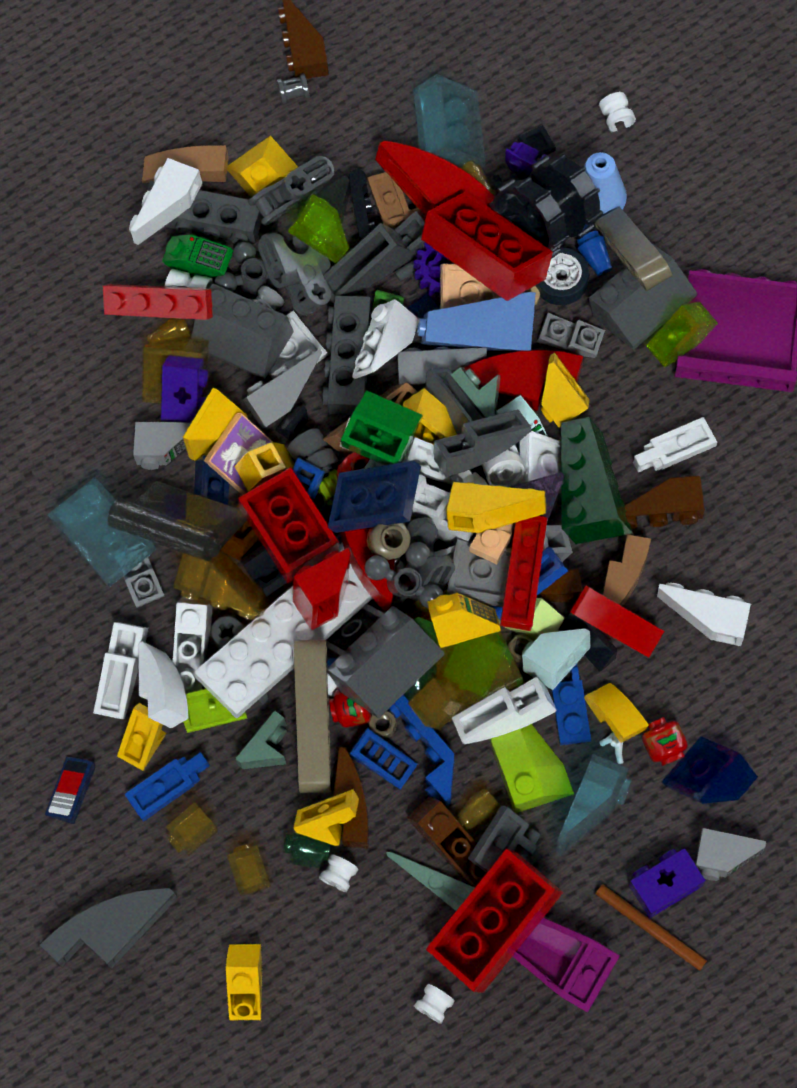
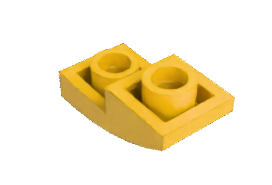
(617, 710)

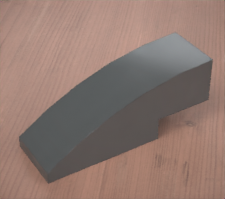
(480, 442)

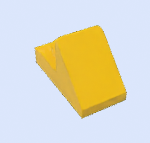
(140, 738)
(324, 818)

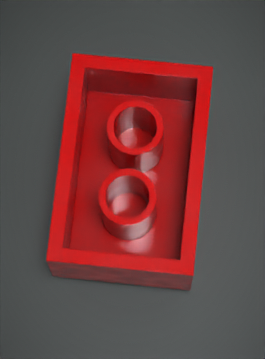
(288, 523)

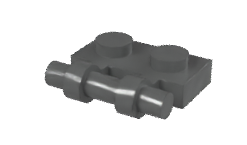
(504, 832)

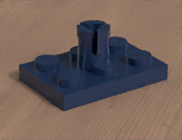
(374, 496)

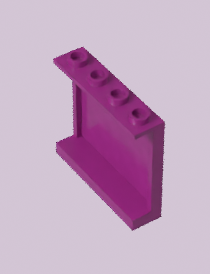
(753, 333)

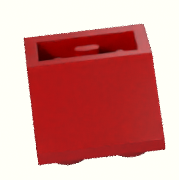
(321, 588)

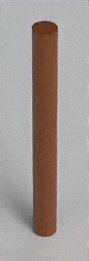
(651, 927)

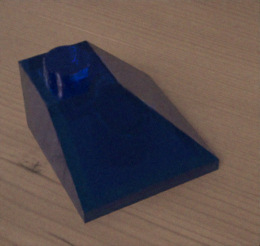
(711, 773)

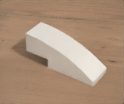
(119, 670)
(161, 686)
(504, 712)

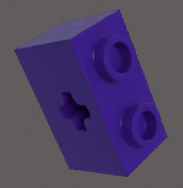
(178, 376)
(656, 897)

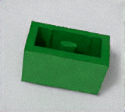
(380, 429)

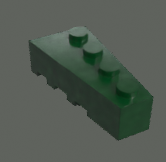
(589, 489)

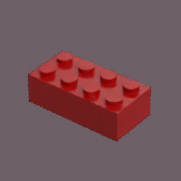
(486, 245)
(494, 921)

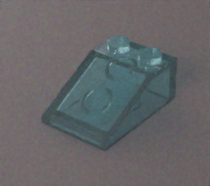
(85, 526)
(597, 797)

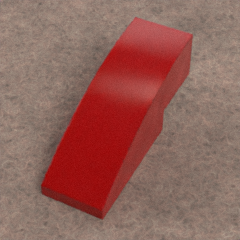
(617, 621)

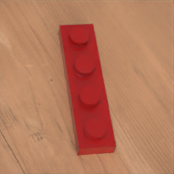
(157, 301)
(523, 573)

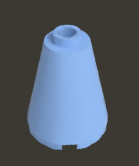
(606, 177)

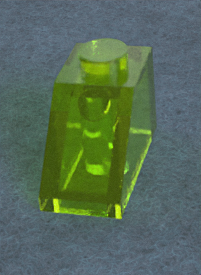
(320, 228)
(681, 333)

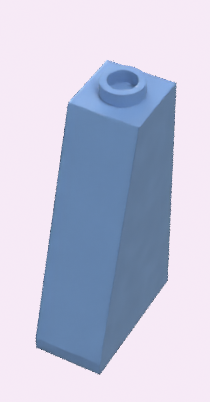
(482, 324)

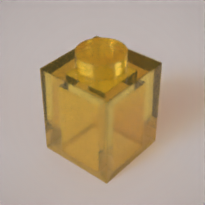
(437, 703)
(190, 830)
(248, 869)

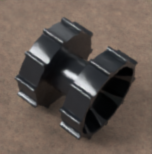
(551, 203)

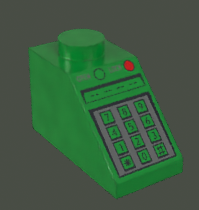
(197, 256)

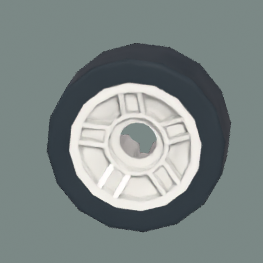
(566, 291)

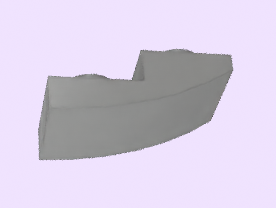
(570, 336)
(143, 584)

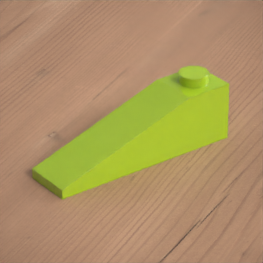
(529, 769)

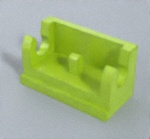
(206, 712)

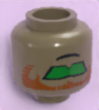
(396, 535)

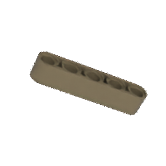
(633, 249)
(312, 716)

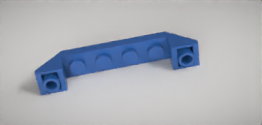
(441, 779)

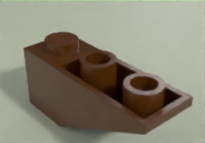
(306, 43)
(676, 496)
(447, 838)

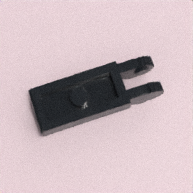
(361, 204)

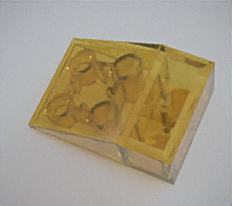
(222, 584)

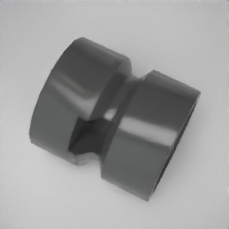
(314, 450)

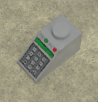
(158, 443)
(724, 853)

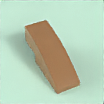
(210, 161)
(624, 576)

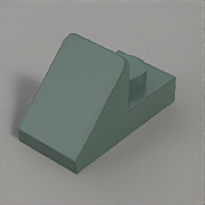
(484, 398)
(258, 750)

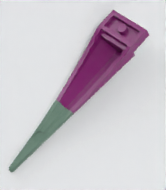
(555, 954)

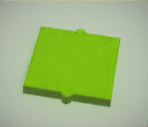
(475, 664)

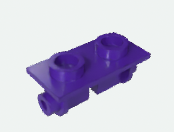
(521, 158)

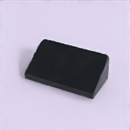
(601, 650)

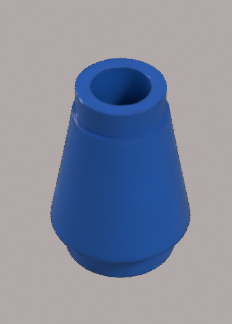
(595, 252)

